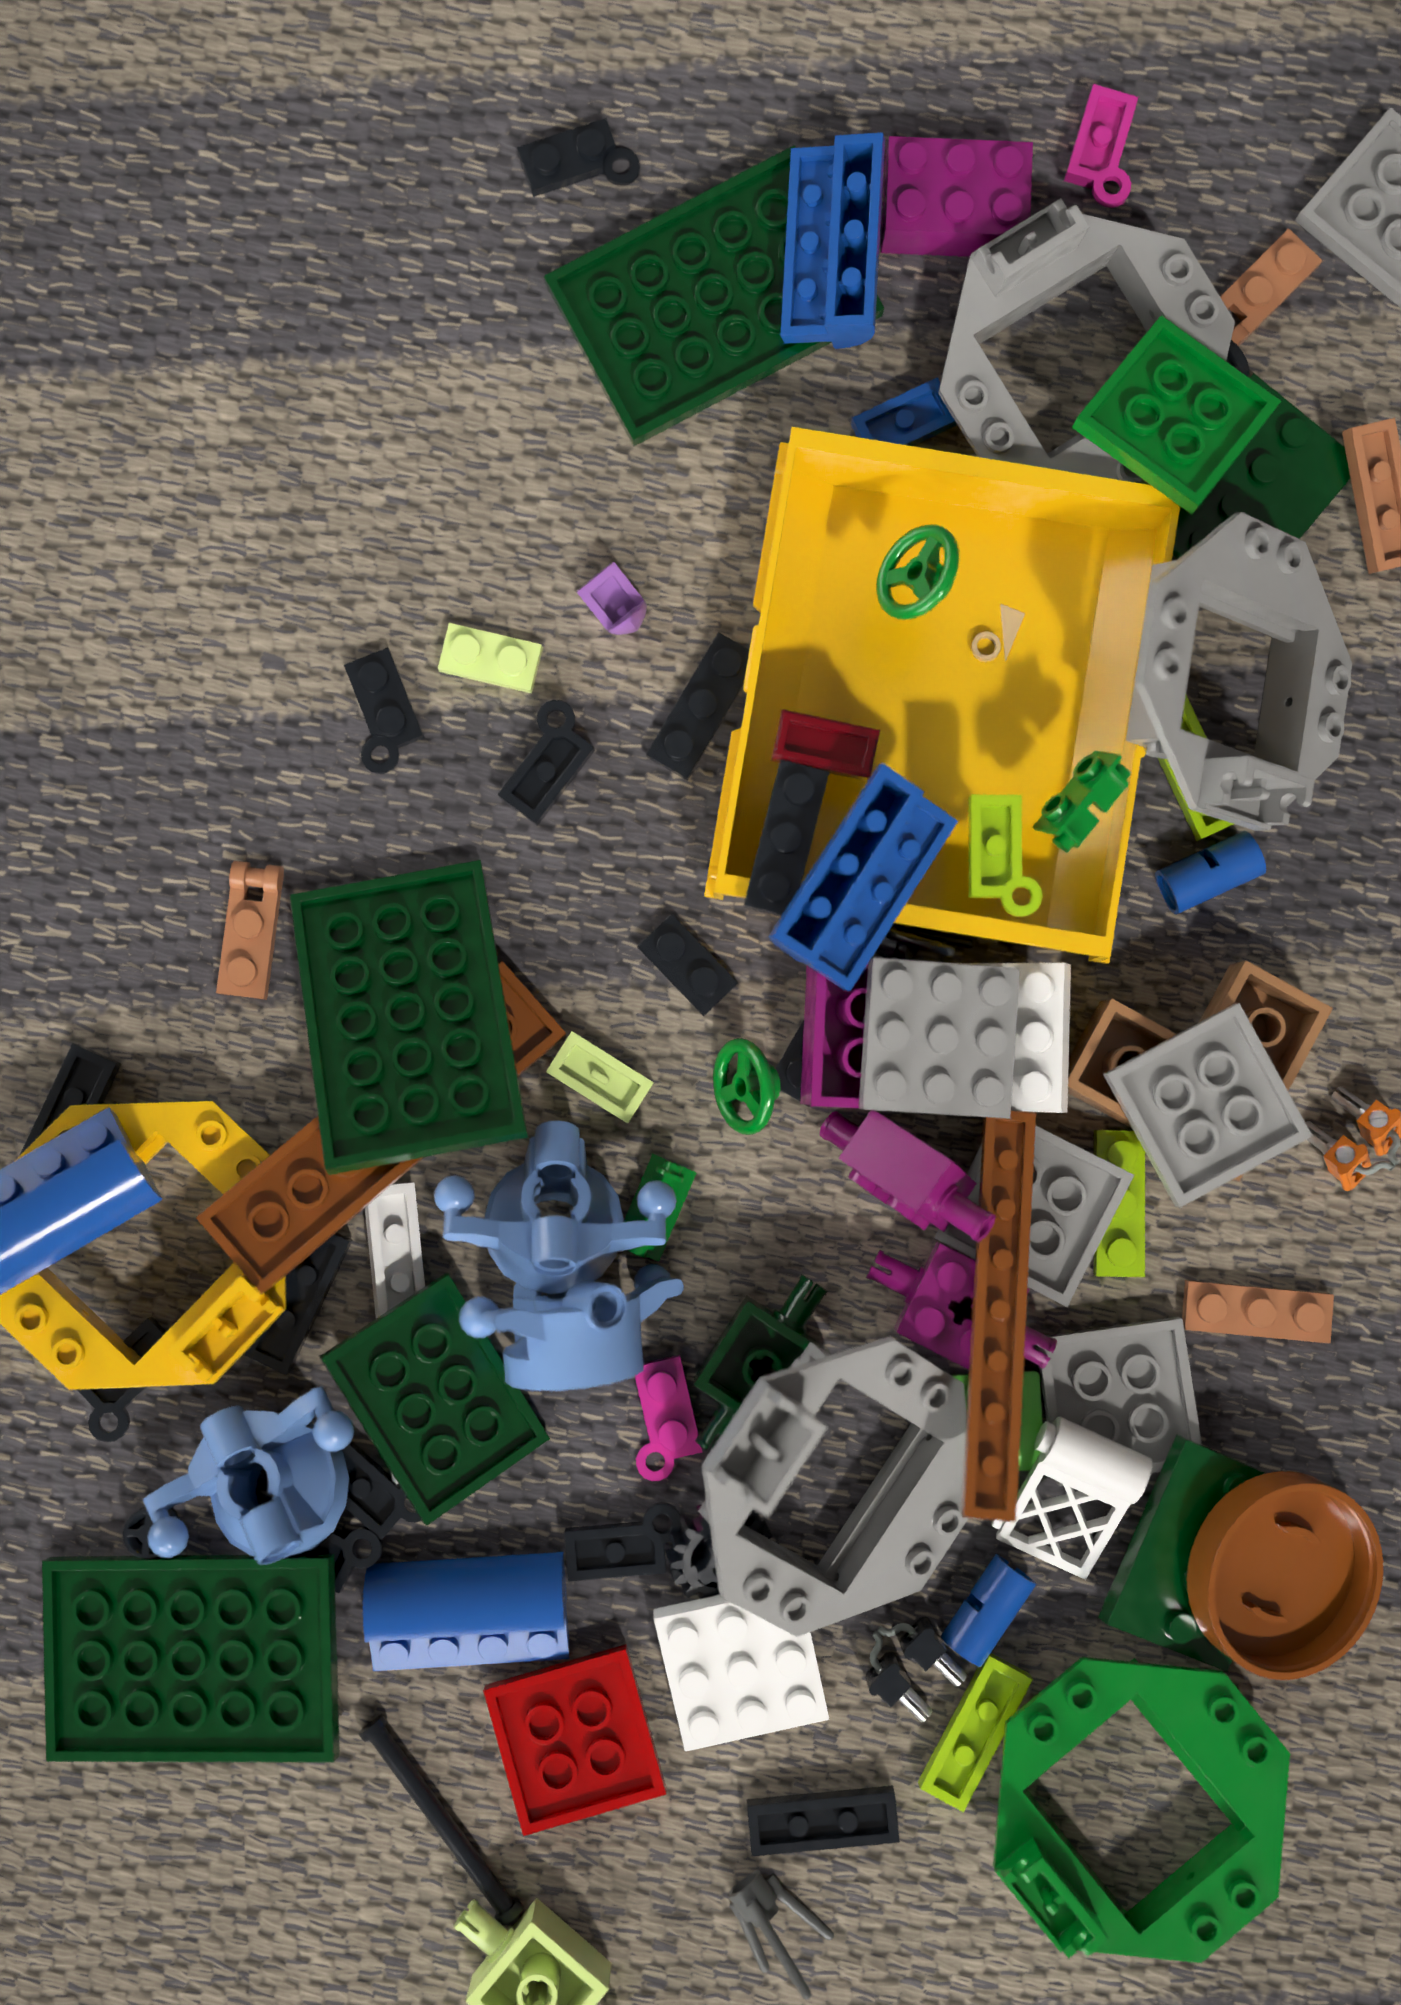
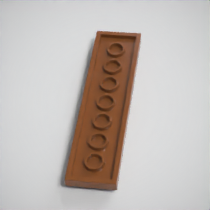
(293, 1204)

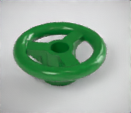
(923, 574)
(754, 1083)

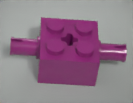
(907, 1174)
(927, 1298)

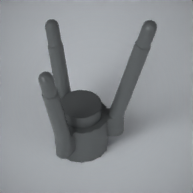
(755, 1903)

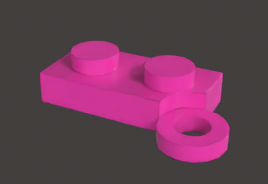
(1101, 145)
(666, 1414)

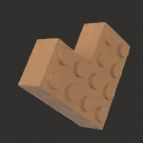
(1279, 1013)

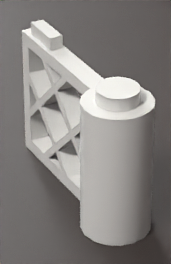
(1084, 1463)

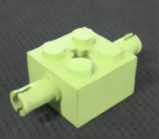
(532, 1949)

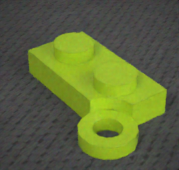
(997, 852)

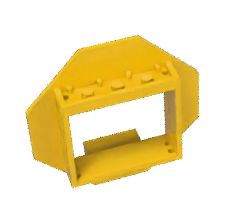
(211, 1332)

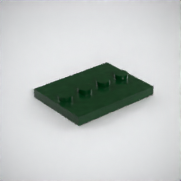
(1279, 478)
(434, 1399)
(1151, 1582)

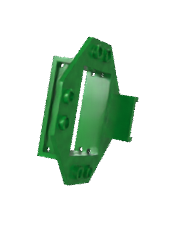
(1223, 1749)

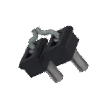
(892, 1681)

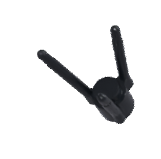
(904, 942)

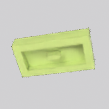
(490, 658)
(599, 1077)

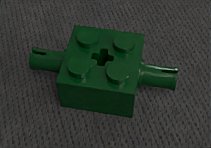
(751, 1335)

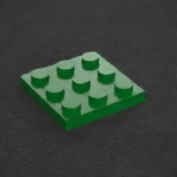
(1176, 414)

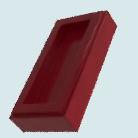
(826, 744)

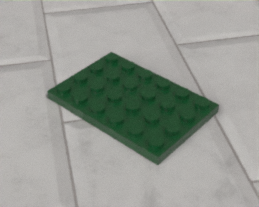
(686, 302)
(406, 1018)
(190, 1659)

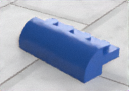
(833, 241)
(863, 878)
(69, 1196)
(466, 1611)

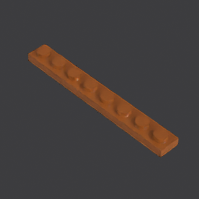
(999, 1320)

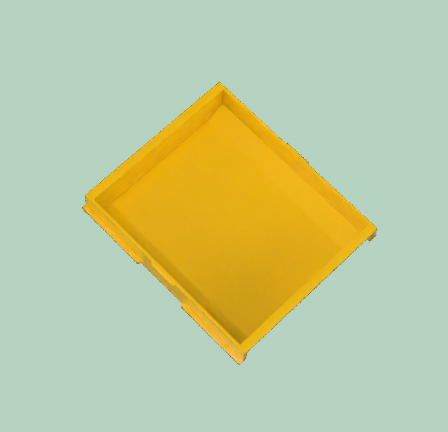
(1028, 537)

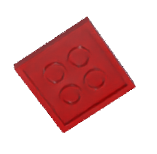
(575, 1740)

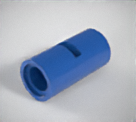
(1210, 872)
(988, 1611)

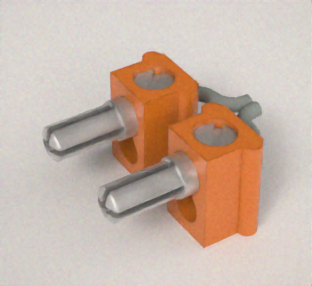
(1376, 1125)

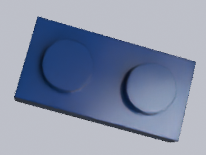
(907, 417)

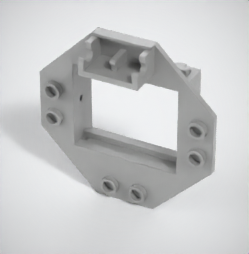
(1035, 266)
(1273, 587)
(896, 1527)

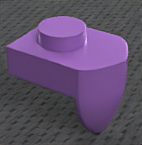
(614, 601)

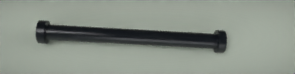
(504, 1906)

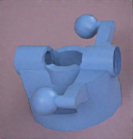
(554, 1250)
(573, 1335)
(302, 1469)

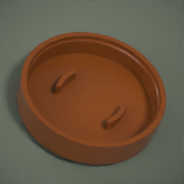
(1285, 1575)

